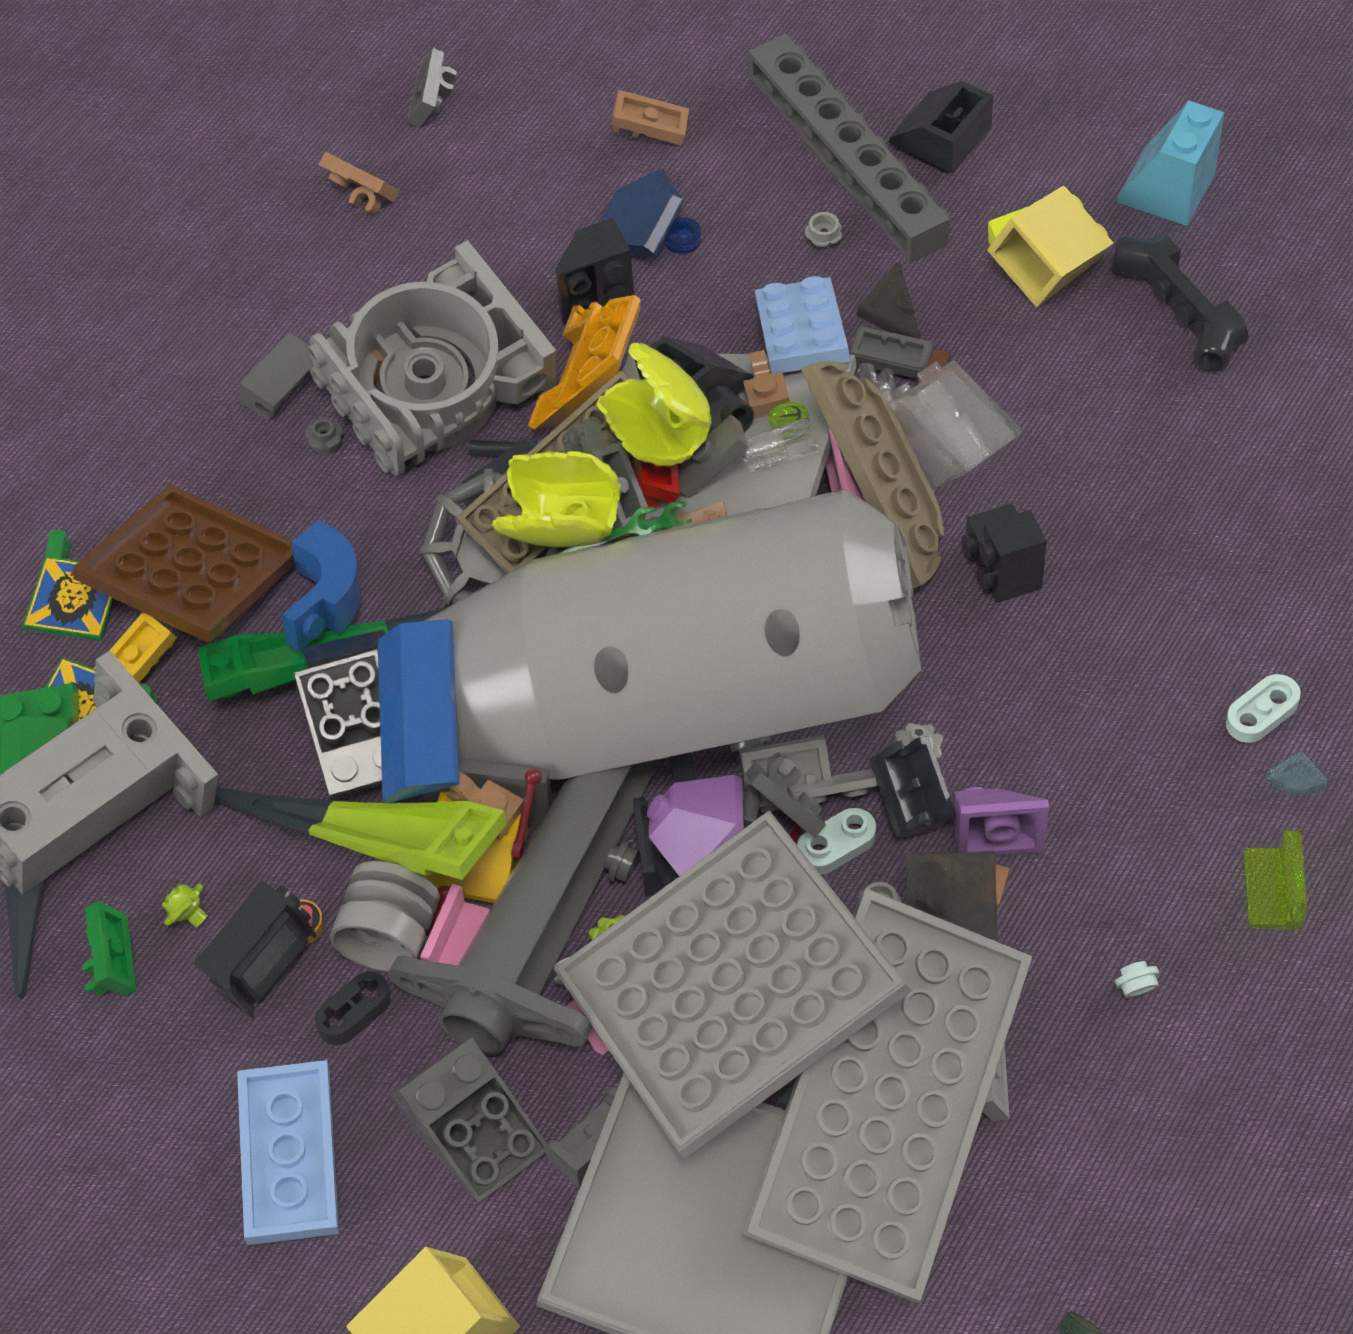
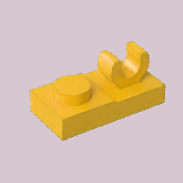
(142, 645)

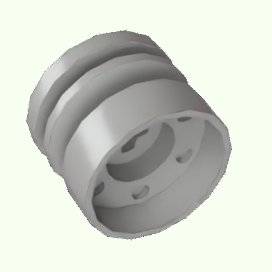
(384, 915)

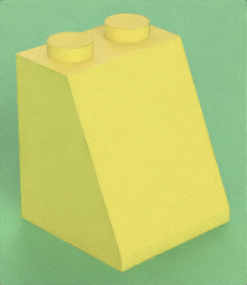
(1049, 245)
(435, 1296)

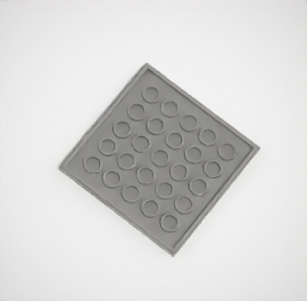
(730, 983)

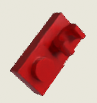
(657, 482)

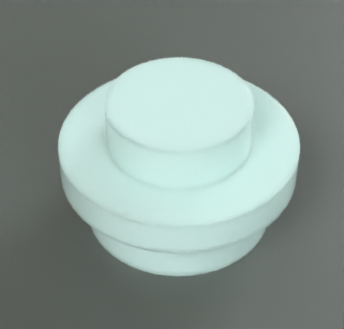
(1137, 979)

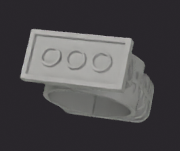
(452, 314)

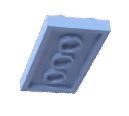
(801, 324)
(287, 1153)

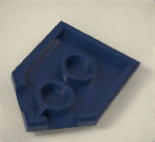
(645, 211)

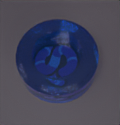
(683, 236)

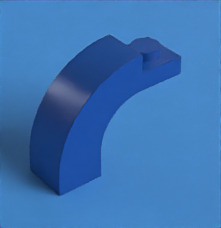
(330, 562)

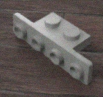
(812, 760)

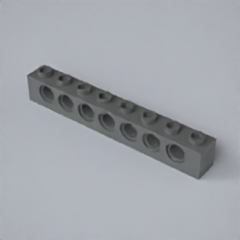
(849, 148)

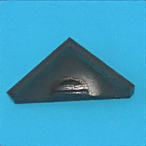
(890, 305)

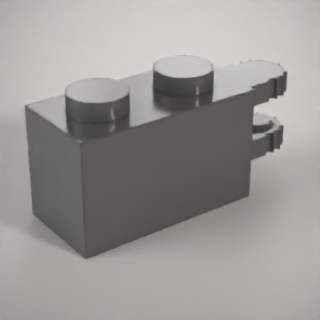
(591, 440)

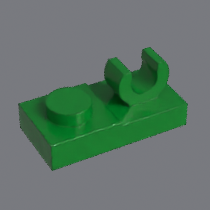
(110, 950)

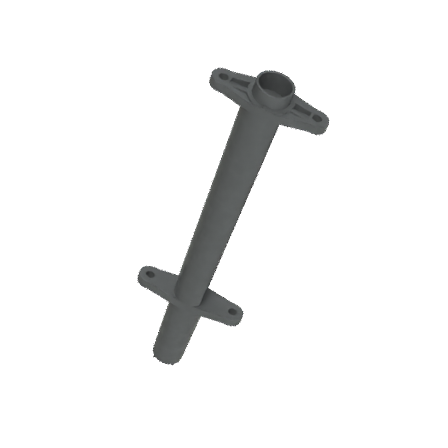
(522, 936)

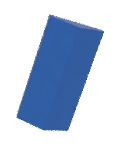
(417, 709)

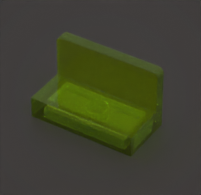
(1276, 884)

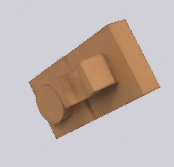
(649, 117)
(368, 185)

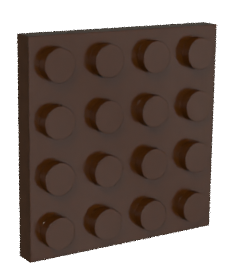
(187, 563)

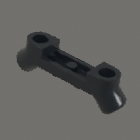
(1157, 261)

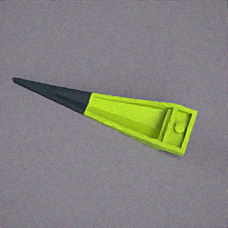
(415, 835)

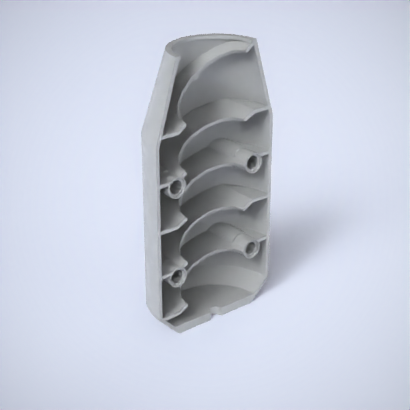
(687, 638)

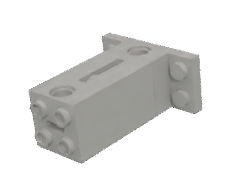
(95, 779)

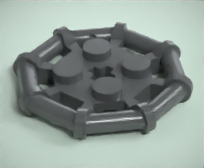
(472, 557)

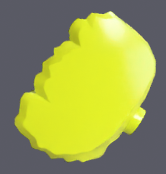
(659, 416)
(563, 499)

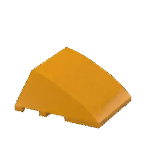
(598, 349)

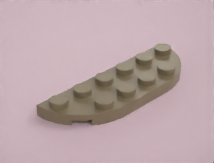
(880, 460)

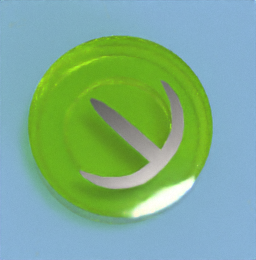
(787, 413)

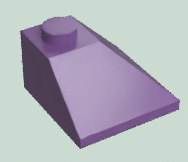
(695, 819)
(999, 821)

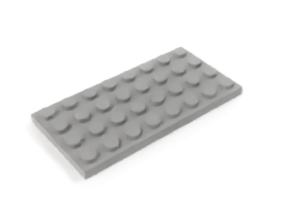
(892, 1110)

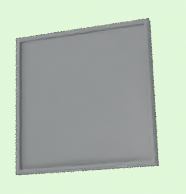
(663, 1239)

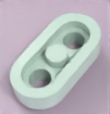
(1260, 711)
(840, 841)

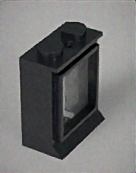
(256, 946)

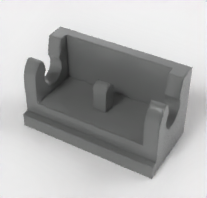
(275, 376)
(576, 1149)

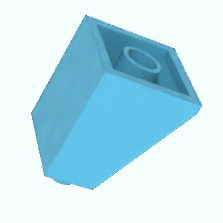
(1176, 165)

